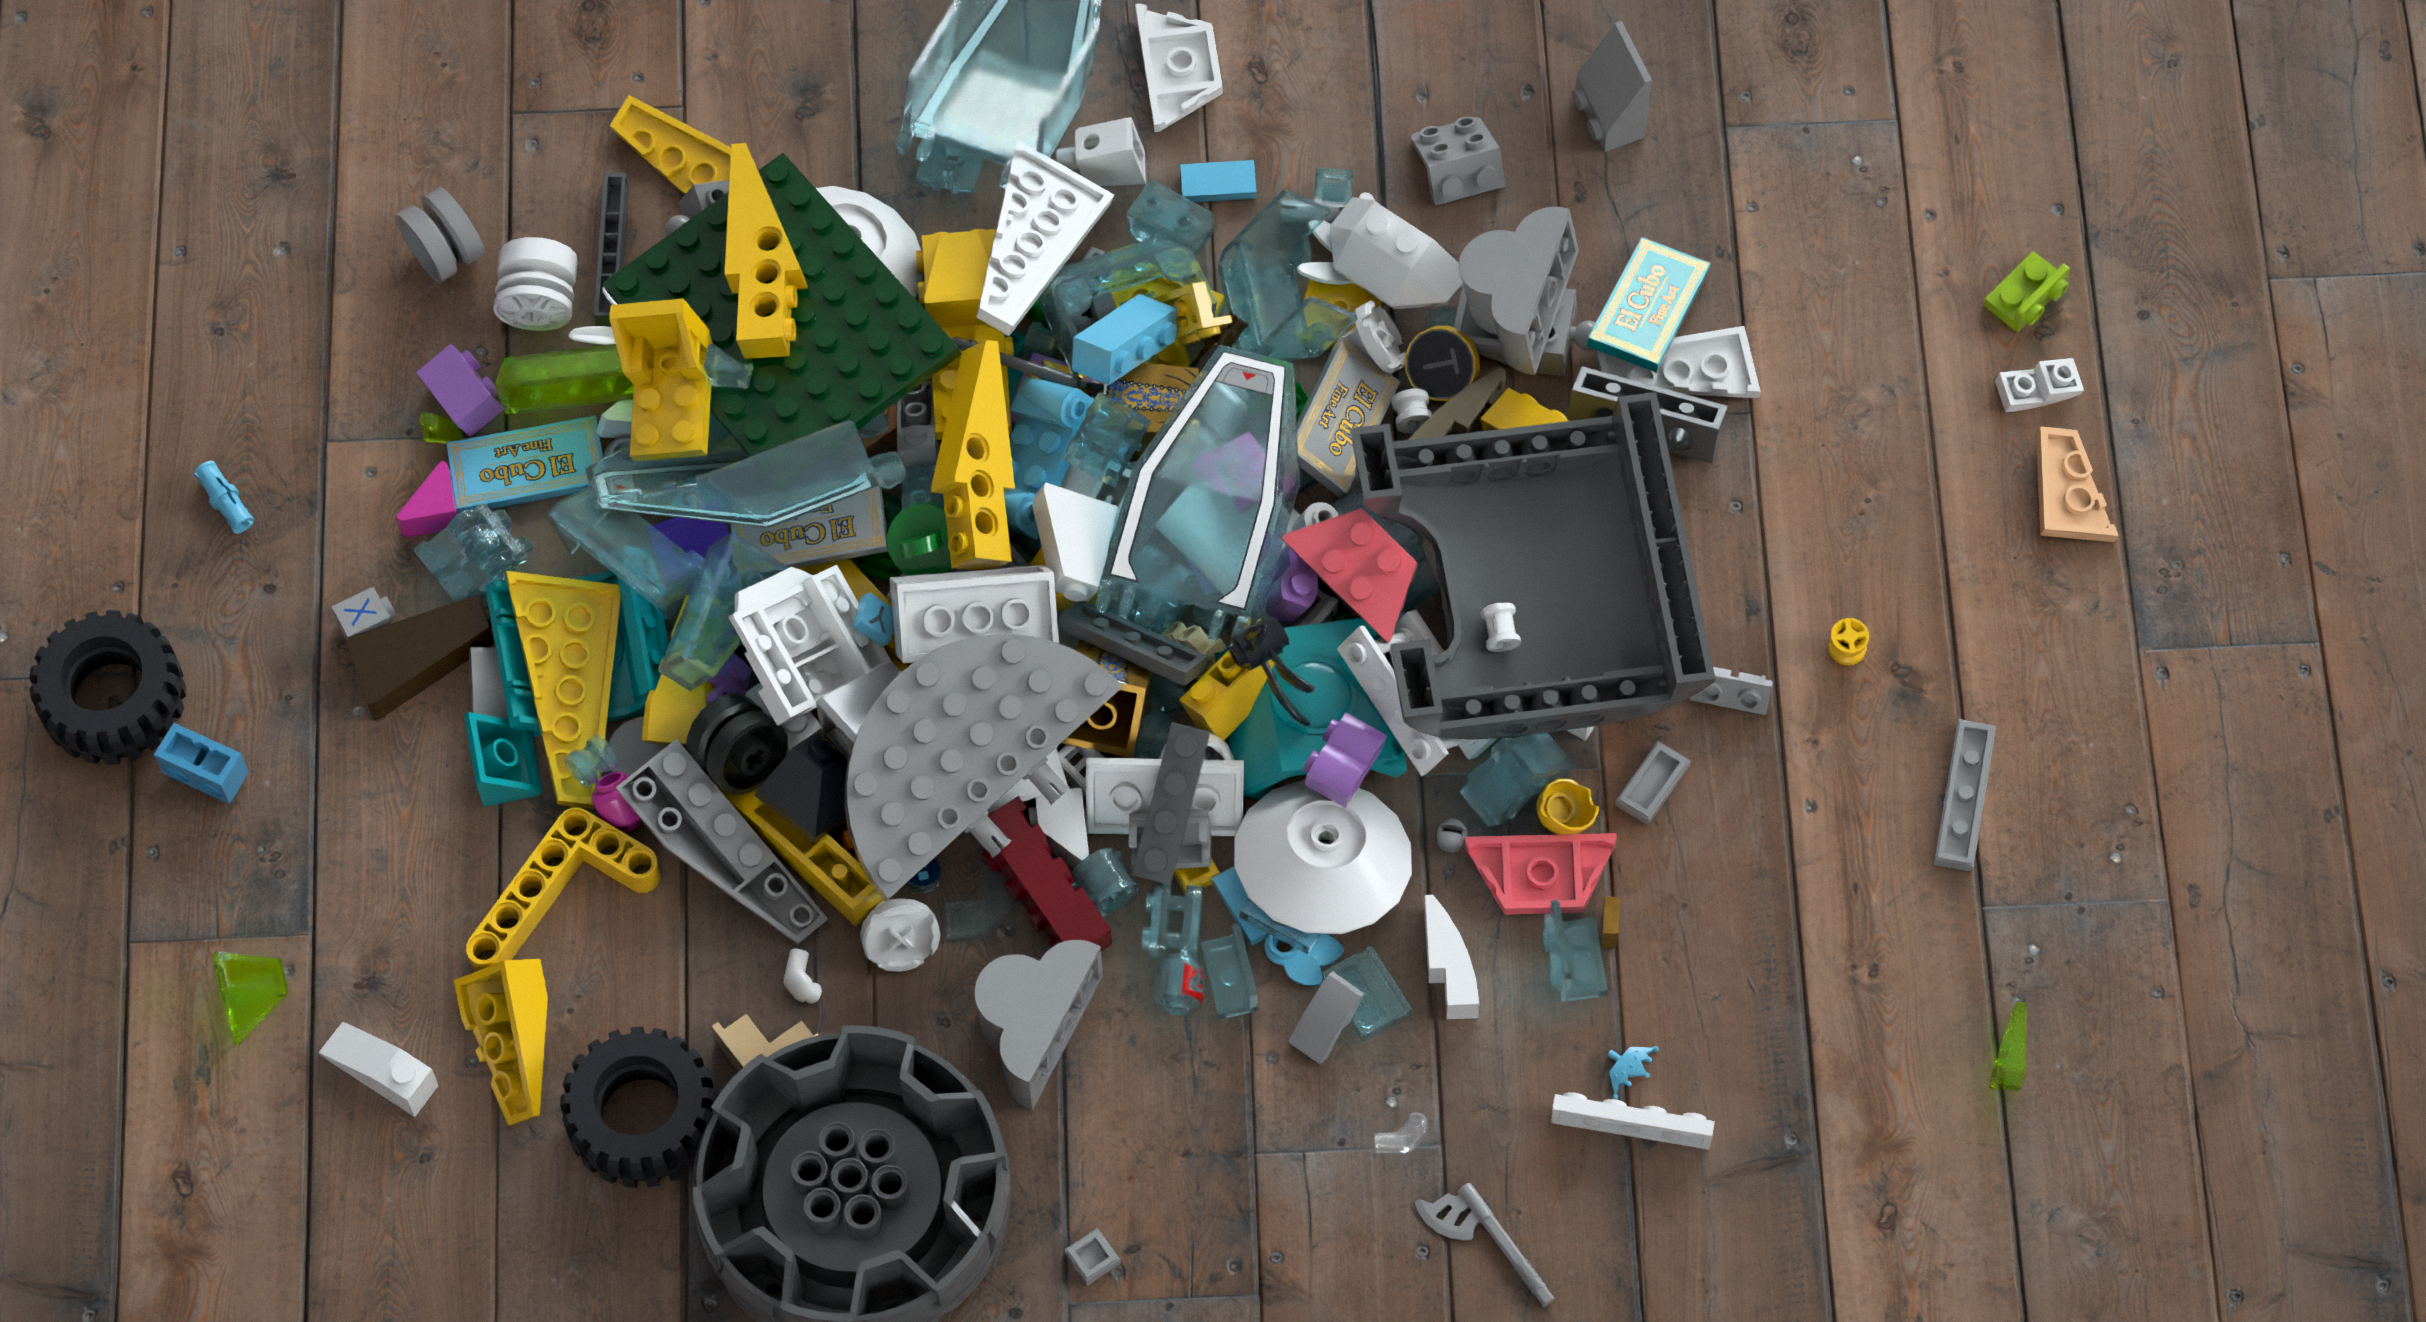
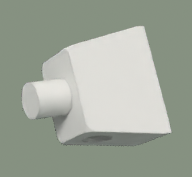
(1107, 154)

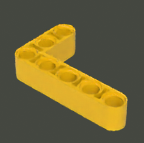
(552, 880)

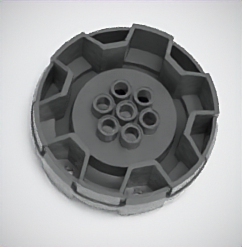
(872, 1092)

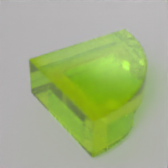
(439, 428)

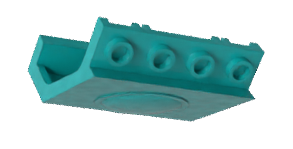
(637, 656)
(1277, 744)

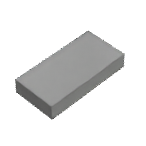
(1652, 783)

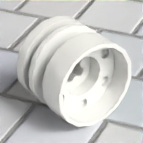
(535, 284)

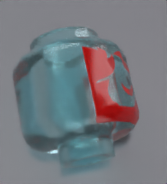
(1179, 984)

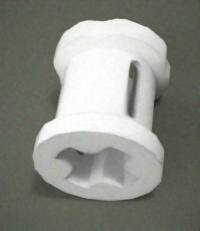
(1500, 627)

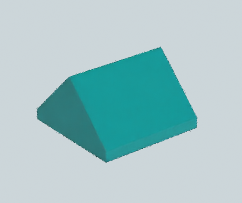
(502, 760)

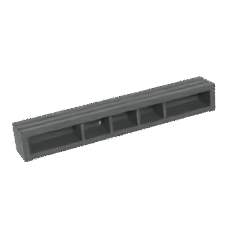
(611, 239)

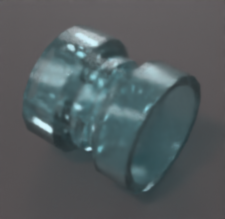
(591, 761)

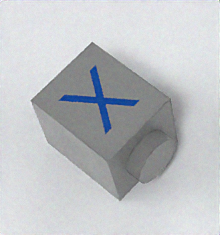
(363, 613)

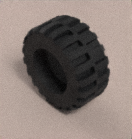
(95, 644)
(616, 1064)

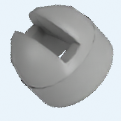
(1449, 840)

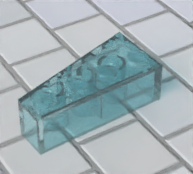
(704, 632)

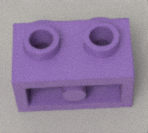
(461, 390)

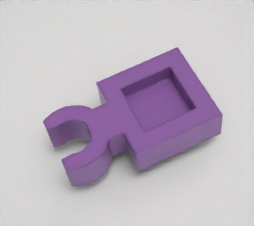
(730, 679)

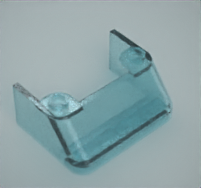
(1113, 271)
(1262, 288)
(629, 550)

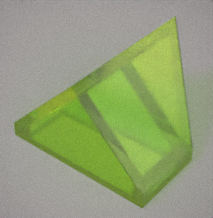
(248, 989)

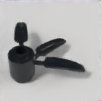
(1264, 643)

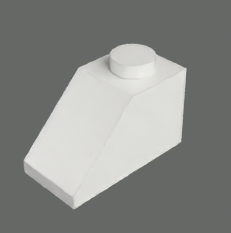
(1063, 825)

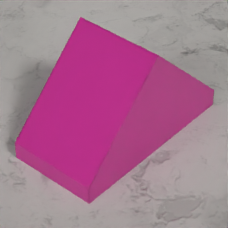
(430, 506)

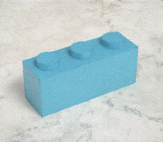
(1124, 339)

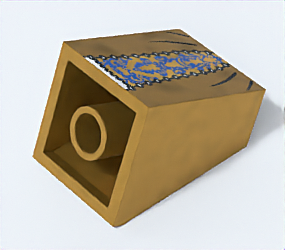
(1152, 392)
(1117, 722)

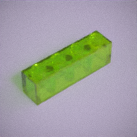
(562, 379)

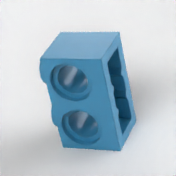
(201, 763)

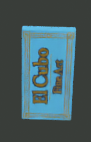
(523, 464)

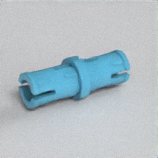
(224, 497)

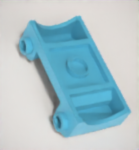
(1045, 426)

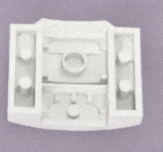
(802, 639)

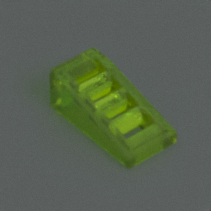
(2011, 1059)

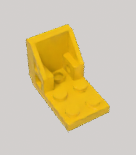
(664, 356)

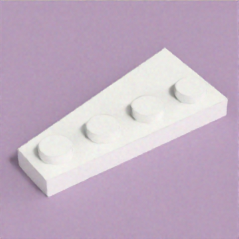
(1697, 365)

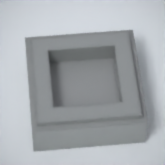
(1092, 1256)

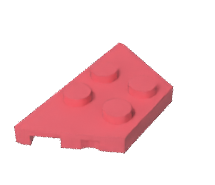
(1359, 566)
(1535, 869)

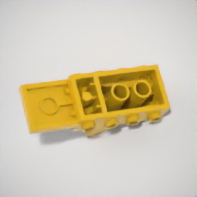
(951, 292)

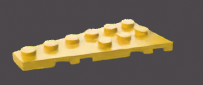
(569, 657)

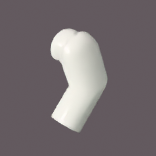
(796, 979)

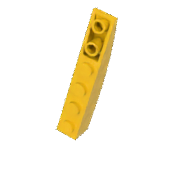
(819, 863)

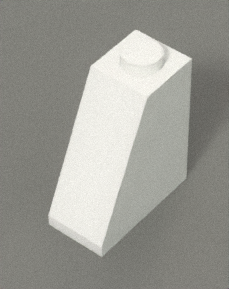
(1073, 538)

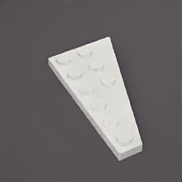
(1038, 229)

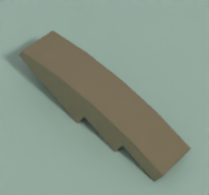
(1465, 409)

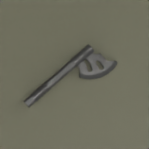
(1044, 373)

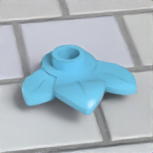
(1305, 967)

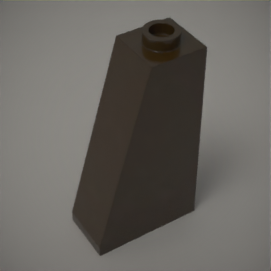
(417, 652)

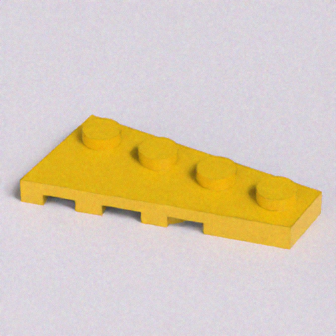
(672, 146)

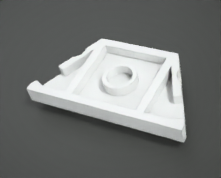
(1178, 64)

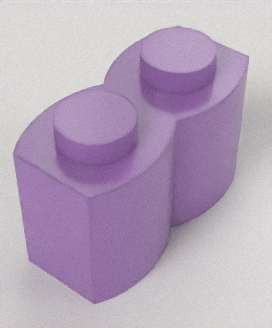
(1293, 588)
(1344, 759)

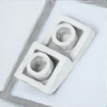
(2037, 387)

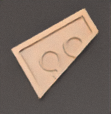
(2067, 491)

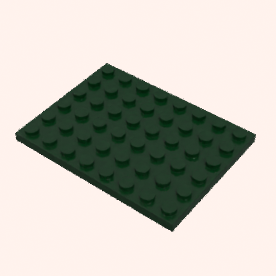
(856, 325)

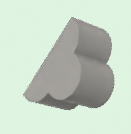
(1519, 282)
(1032, 1010)

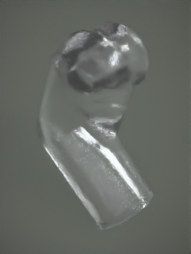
(1406, 1139)

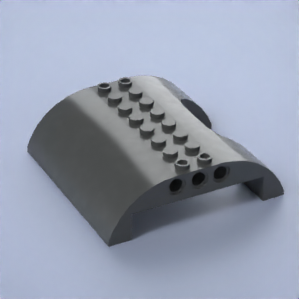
(1584, 543)

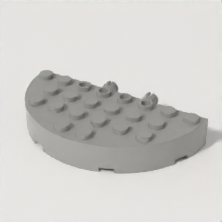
(956, 740)

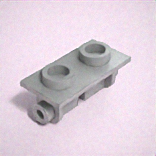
(1742, 693)

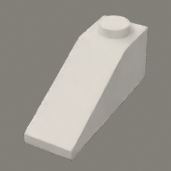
(381, 1067)

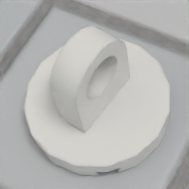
(1377, 337)
(900, 934)

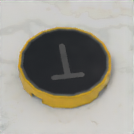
(1441, 362)

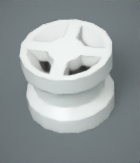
(1411, 409)

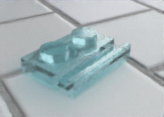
(1382, 999)

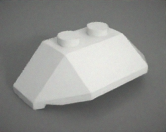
(1392, 257)

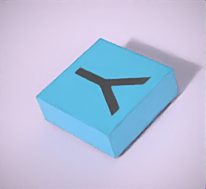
(874, 619)

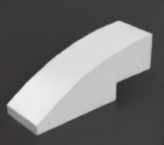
(1449, 962)

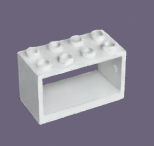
(967, 604)

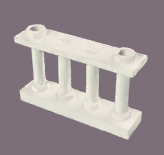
(1378, 680)

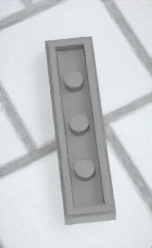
(1964, 795)

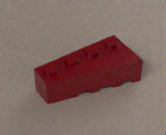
(1043, 882)

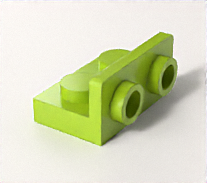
(2026, 291)

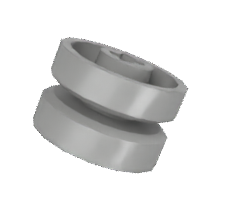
(439, 234)

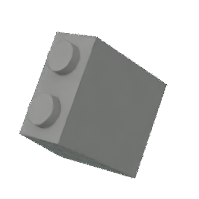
(846, 707)

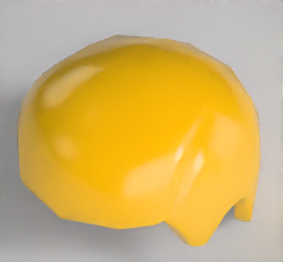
(1566, 807)

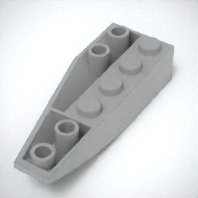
(716, 841)

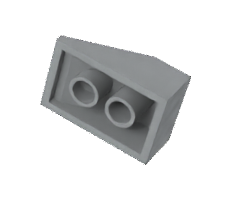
(1614, 91)

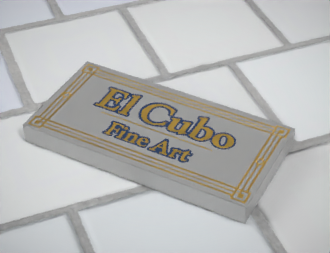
(1346, 396)
(825, 535)

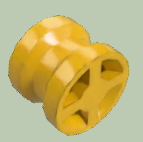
(1852, 633)

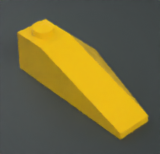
(672, 708)
(508, 1018)

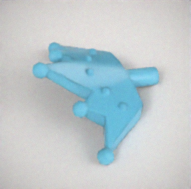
(1629, 1066)

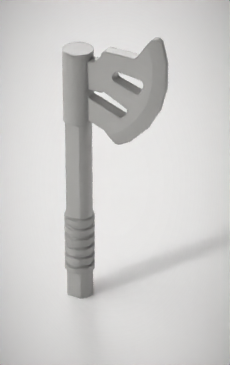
(1480, 1213)

